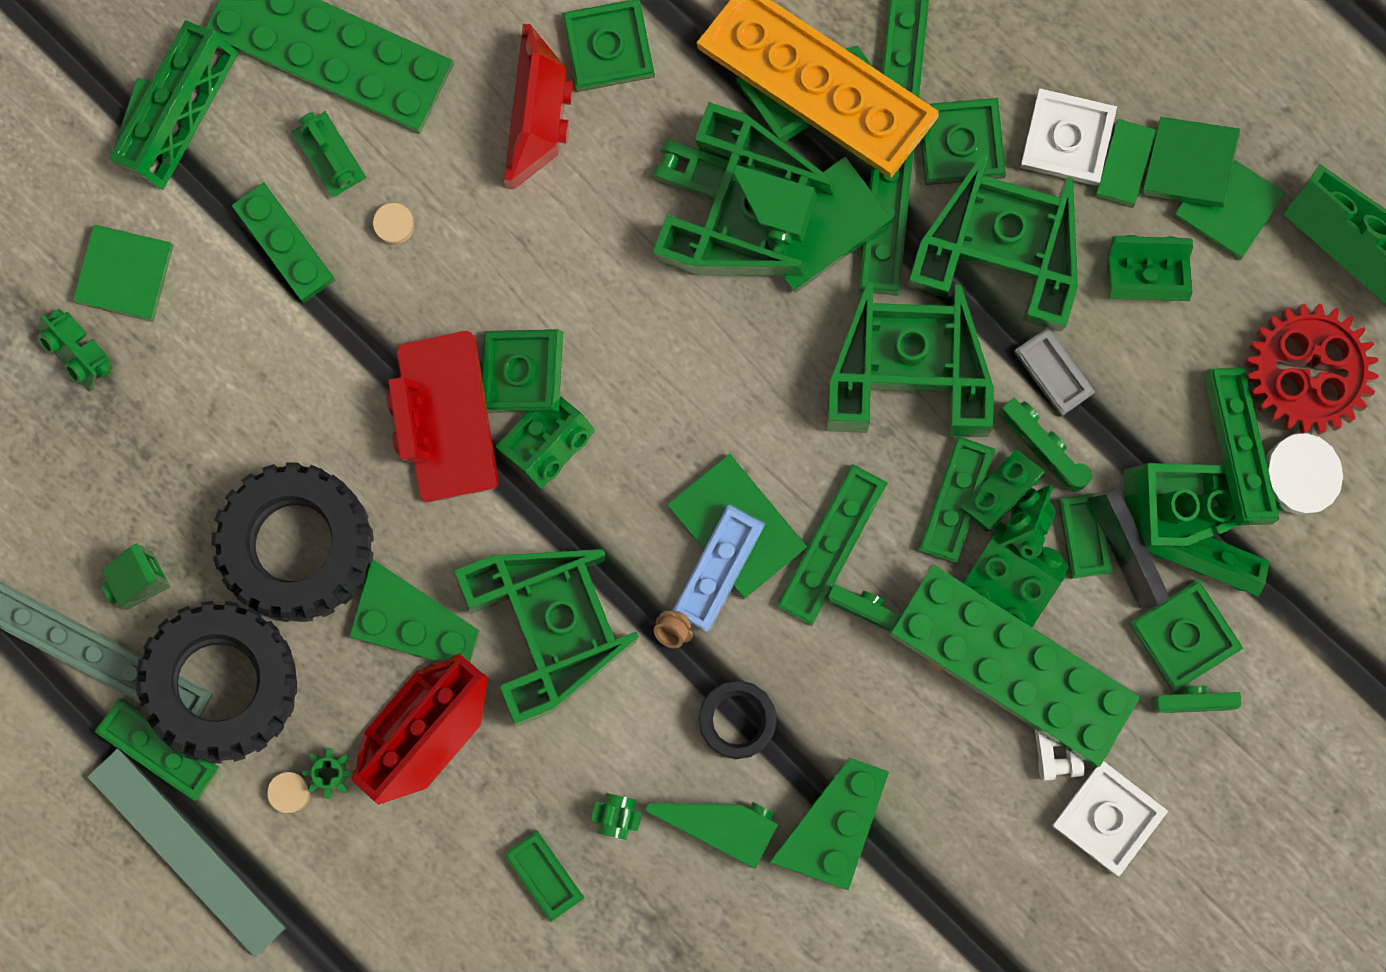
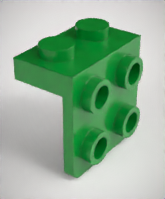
(1015, 582)

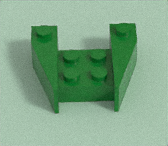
(1010, 232)
(732, 235)
(912, 351)
(557, 619)

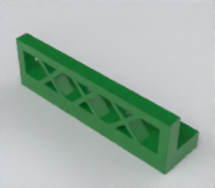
(170, 99)

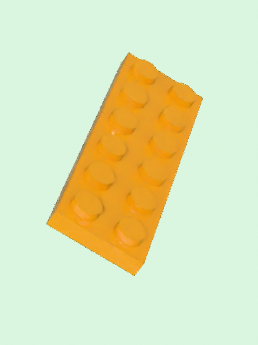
(819, 81)

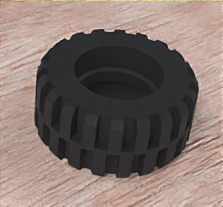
(250, 508)
(204, 627)

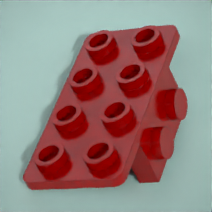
(443, 417)

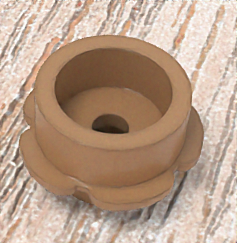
(673, 629)

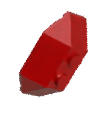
(537, 109)
(420, 730)

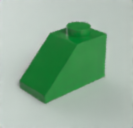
(778, 204)
(133, 577)

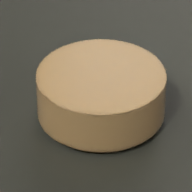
(393, 223)
(288, 792)

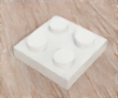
(1068, 137)
(1109, 818)

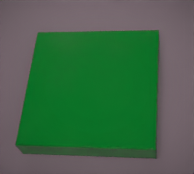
(608, 45)
(960, 138)
(1192, 162)
(1245, 212)
(123, 273)
(522, 370)
(1186, 636)

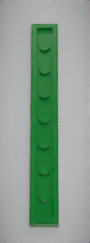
(903, 64)

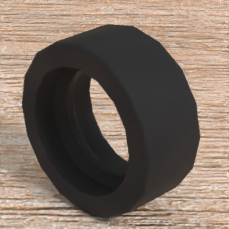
(743, 689)

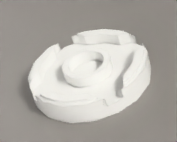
(1304, 473)

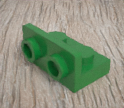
(546, 441)

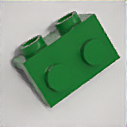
(1150, 268)

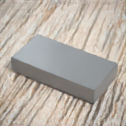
(1054, 372)

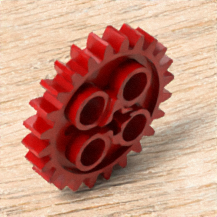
(1313, 334)

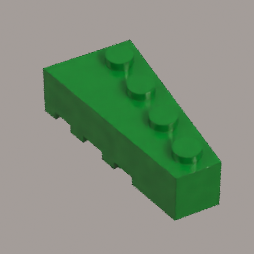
(1344, 226)

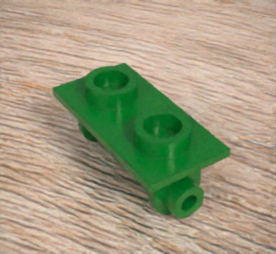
(328, 153)
(60, 337)
(1002, 490)
(1030, 522)

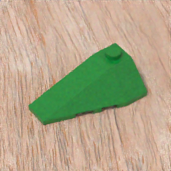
(1179, 502)

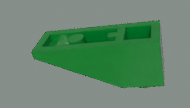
(729, 828)

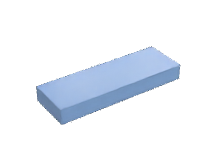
(719, 567)

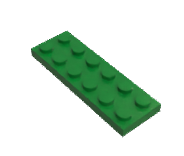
(337, 55)
(1014, 666)

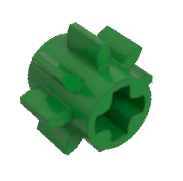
(322, 764)
(616, 816)

